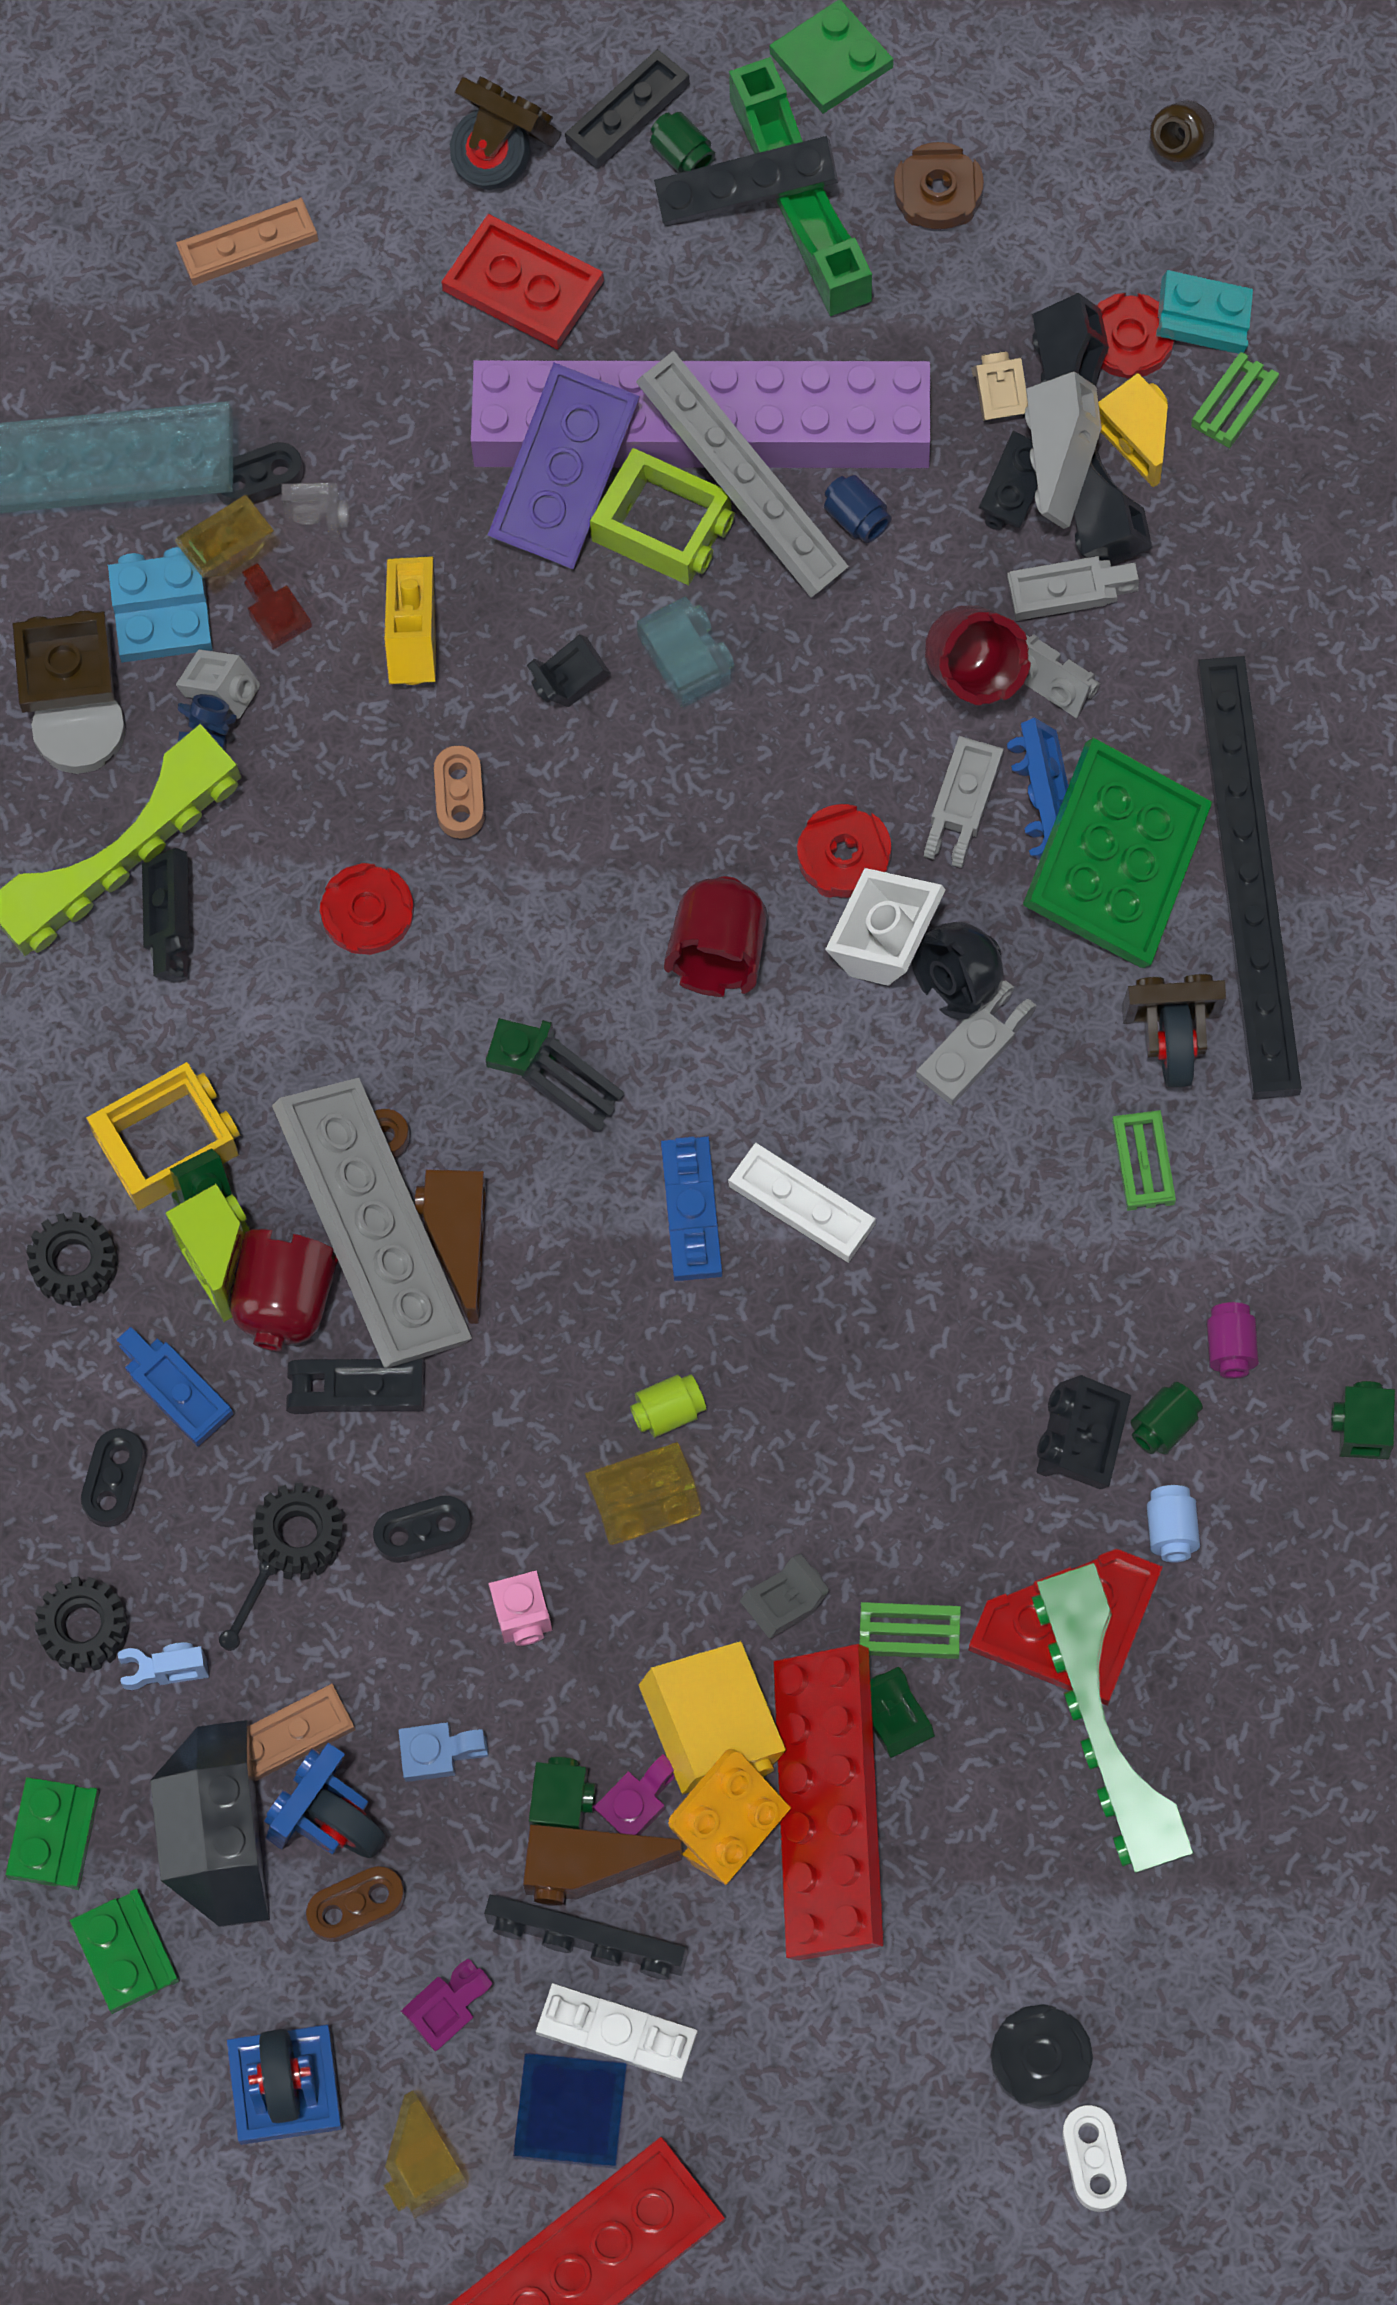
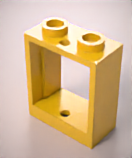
(144, 1102)

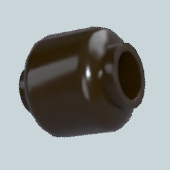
(1182, 131)

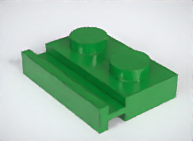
(52, 1833)
(124, 1951)

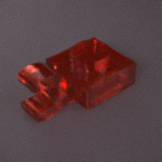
(276, 612)

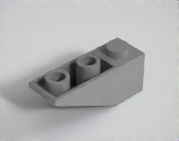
(1064, 437)

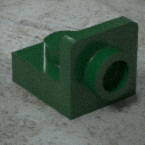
(516, 1045)

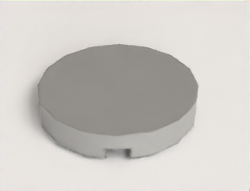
(79, 736)

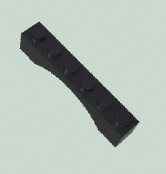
(1072, 339)

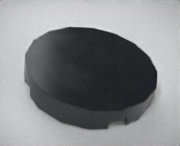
(1034, 2074)

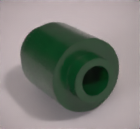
(681, 142)
(1166, 1418)

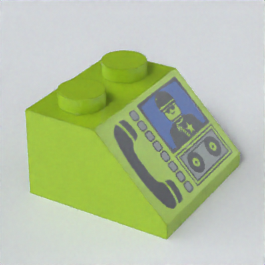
(211, 1240)

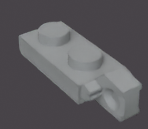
(1069, 586)

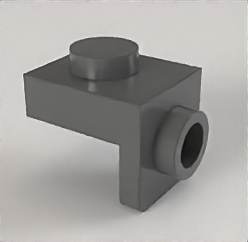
(785, 1597)

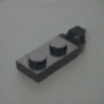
(166, 914)

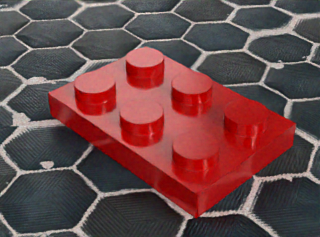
(522, 281)

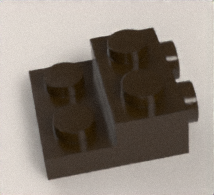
(63, 661)

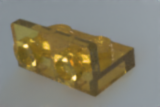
(644, 1493)

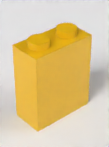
(710, 1707)

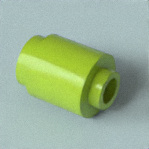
(667, 1405)

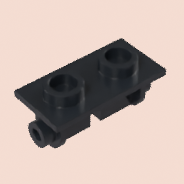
(1011, 485)

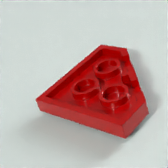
(1014, 1637)

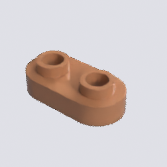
(459, 794)

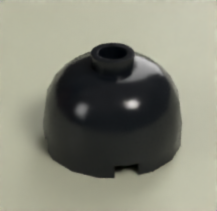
(960, 966)

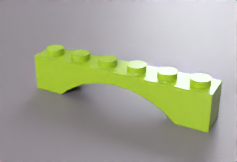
(189, 780)

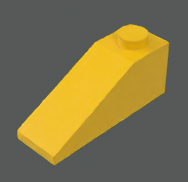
(410, 621)

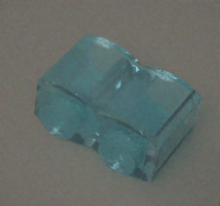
(685, 652)

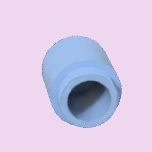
(1173, 1523)

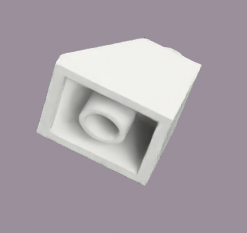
(883, 925)

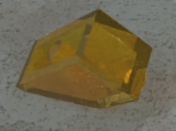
(226, 539)
(420, 2162)

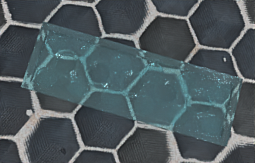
(116, 457)

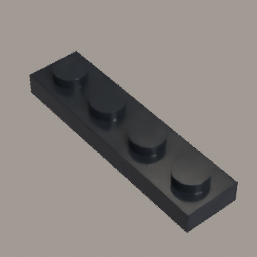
(746, 181)
(606, 1943)

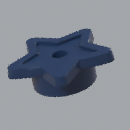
(209, 712)

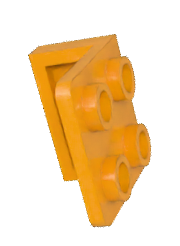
(727, 1816)

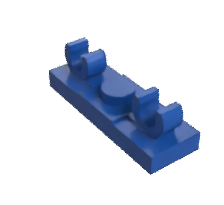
(1047, 775)
(691, 1208)

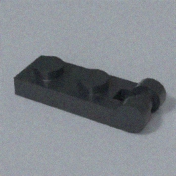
(355, 1386)

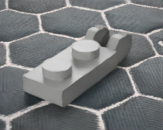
(964, 796)
(973, 1047)

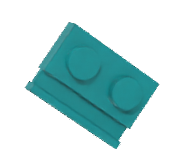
(1204, 312)

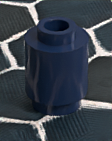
(857, 508)

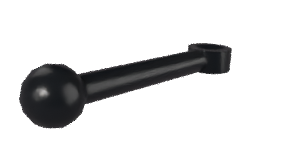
(229, 1638)

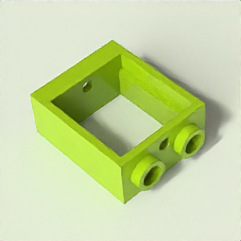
(608, 519)

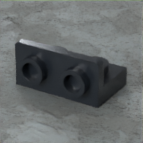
(1083, 1431)

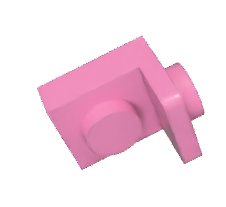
(521, 1609)

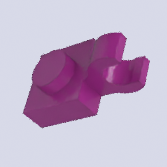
(633, 1803)
(441, 2007)

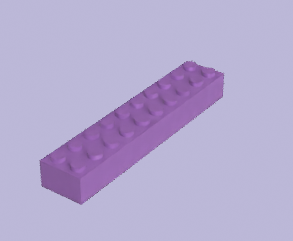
(784, 409)

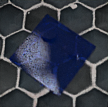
(570, 2111)

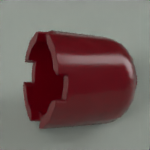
(977, 654)
(717, 937)
(281, 1288)

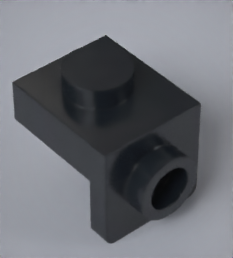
(569, 672)

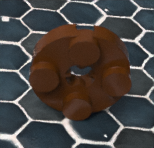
(934, 209)

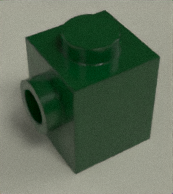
(1365, 1421)
(561, 1794)

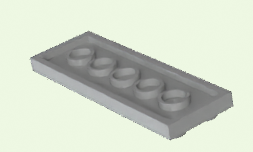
(371, 1222)

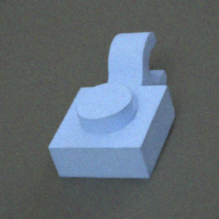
(175, 1664)

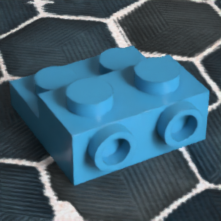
(159, 606)

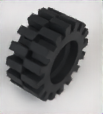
(66, 1232)
(297, 1559)
(74, 1596)

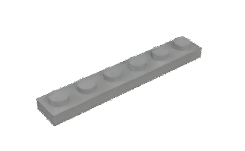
(742, 473)

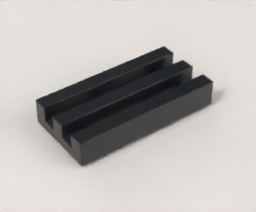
(603, 1106)

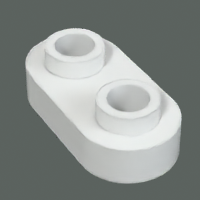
(1094, 2159)

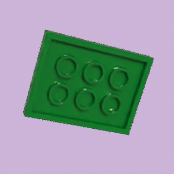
(1117, 853)

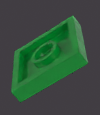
(831, 56)

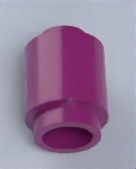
(1232, 1340)

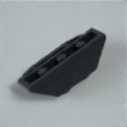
(211, 1825)

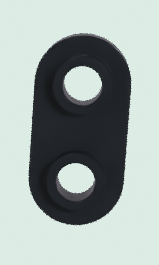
(256, 472)
(112, 1479)
(420, 1525)

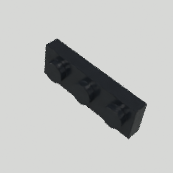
(627, 108)

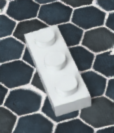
(802, 1202)

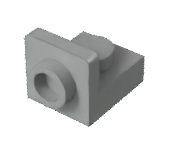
(222, 677)

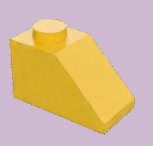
(1135, 425)

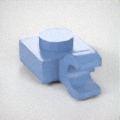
(431, 1750)

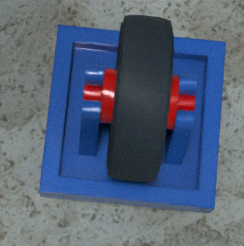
(329, 1805)
(284, 2084)

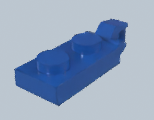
(174, 1387)

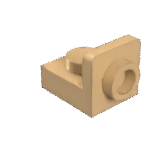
(1000, 386)

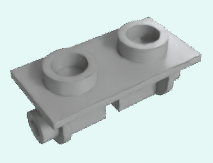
(1061, 684)

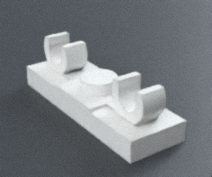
(616, 2032)

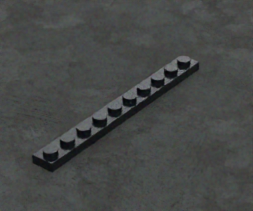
(1249, 878)

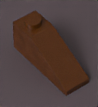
(455, 1220)
(582, 1862)

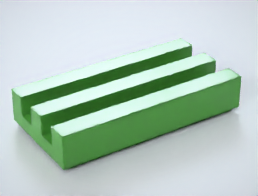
(1254, 372)
(1149, 1198)
(910, 1611)

